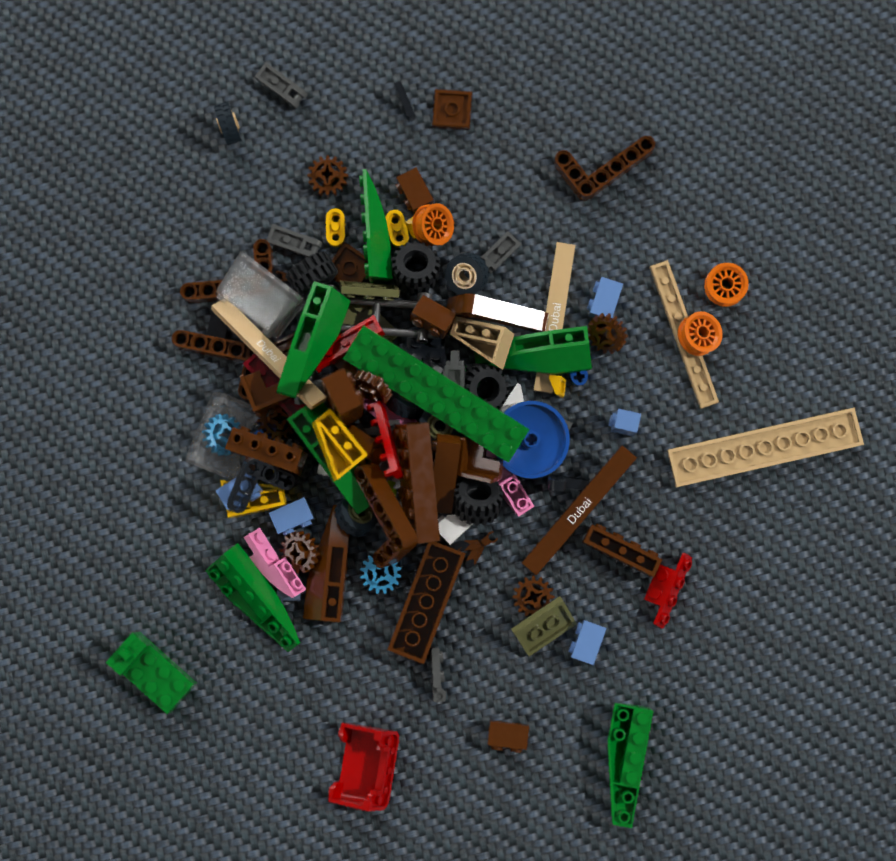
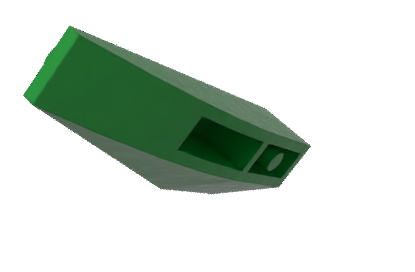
(377, 249)
(314, 336)
(548, 352)
(347, 484)
(253, 595)
(626, 758)

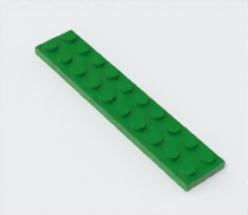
(436, 394)

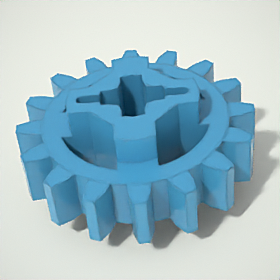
(220, 425)
(373, 584)

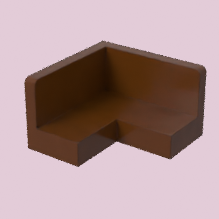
(260, 396)
(476, 465)

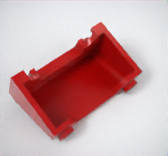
(366, 767)

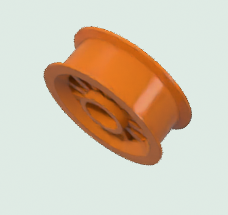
(433, 224)
(733, 269)
(709, 329)

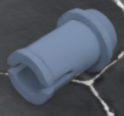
(283, 597)

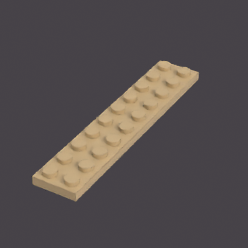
(765, 447)

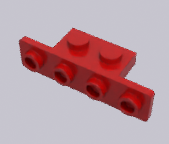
(665, 588)

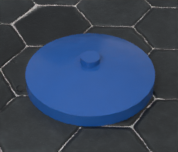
(545, 442)

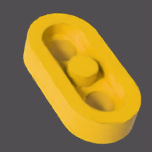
(335, 228)
(397, 229)

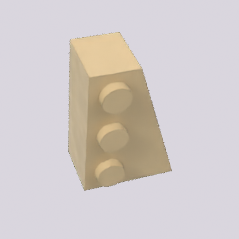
(484, 338)

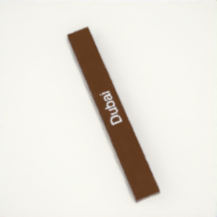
(579, 510)

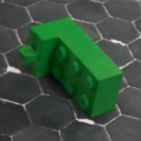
(151, 671)

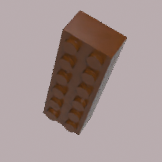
(343, 398)
(418, 483)
(426, 602)

